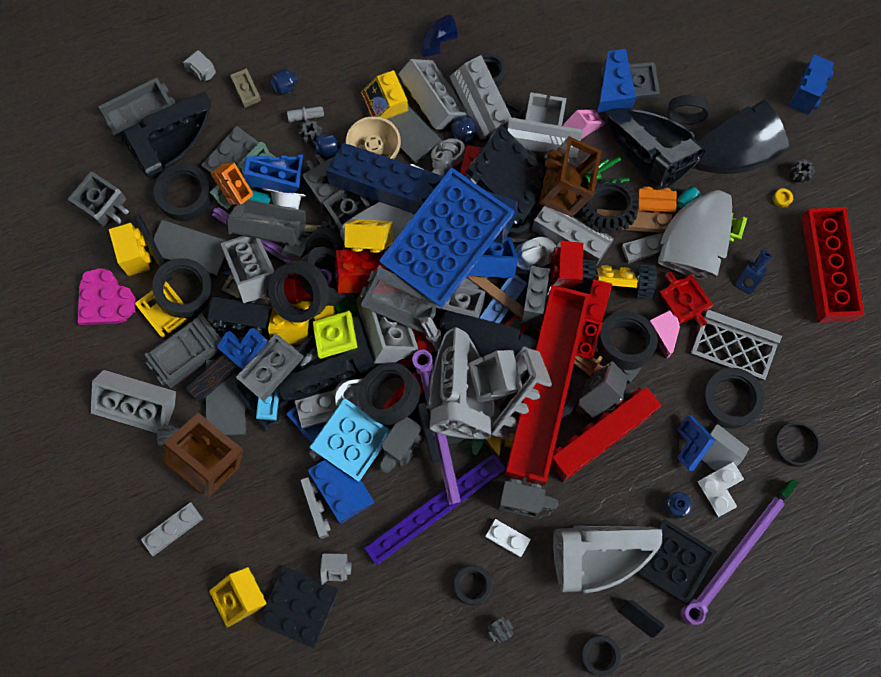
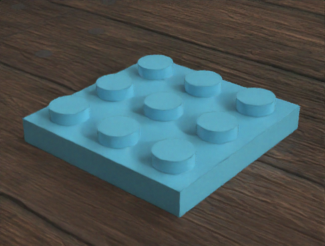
(350, 439)

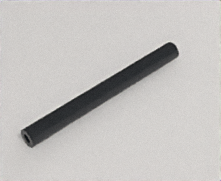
(150, 242)

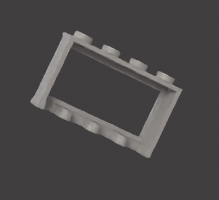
(526, 361)

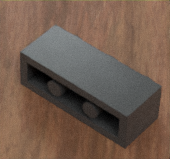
(535, 296)

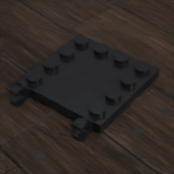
(508, 171)

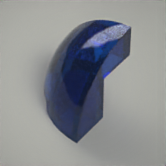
(439, 31)

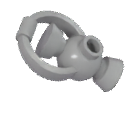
(448, 157)

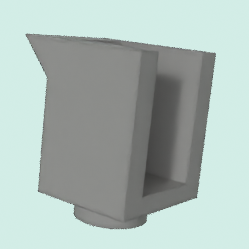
(200, 66)
(335, 567)

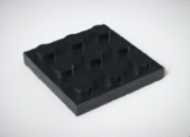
(678, 563)
(298, 607)

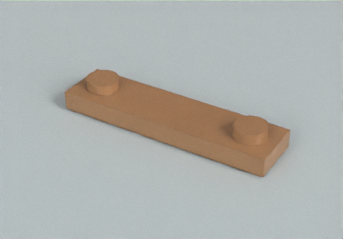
(645, 221)

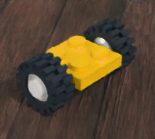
(643, 281)

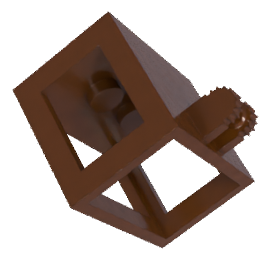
(563, 180)
(203, 457)

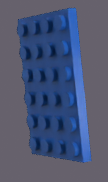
(447, 237)

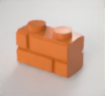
(232, 183)
(657, 200)

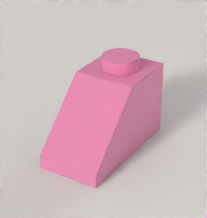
(586, 120)
(667, 331)

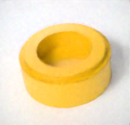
(782, 198)

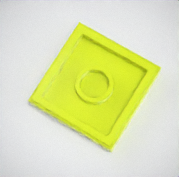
(334, 334)

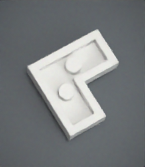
(716, 487)

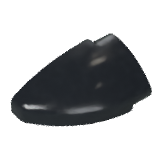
(167, 134)
(744, 141)
(655, 144)
(487, 335)
(314, 377)

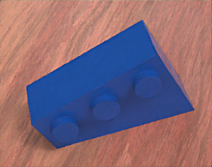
(617, 83)
(812, 85)
(273, 173)

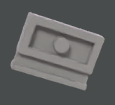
(315, 409)

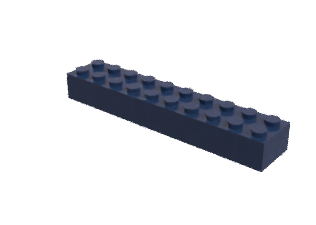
(392, 181)

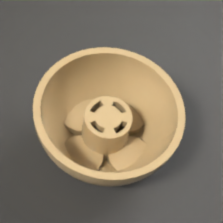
(376, 136)

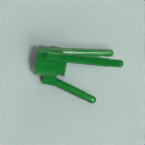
(602, 167)

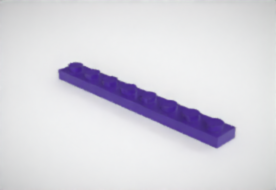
(433, 510)

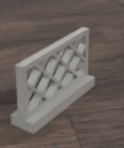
(742, 329)

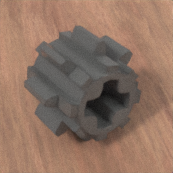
(310, 131)
(802, 171)
(165, 433)
(500, 630)

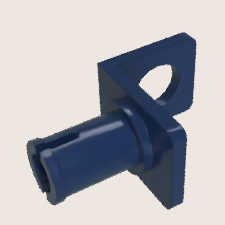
(755, 271)

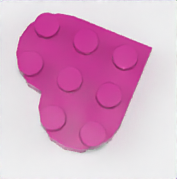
(103, 299)

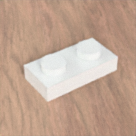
(507, 538)

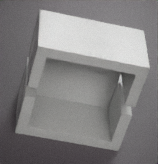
(539, 113)
(495, 375)

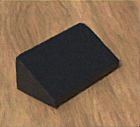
(642, 618)

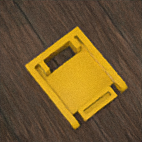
(156, 316)

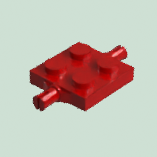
(685, 299)

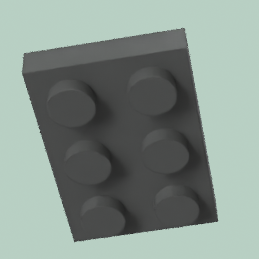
(644, 80)
(232, 149)
(270, 367)

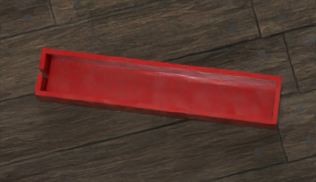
(558, 345)

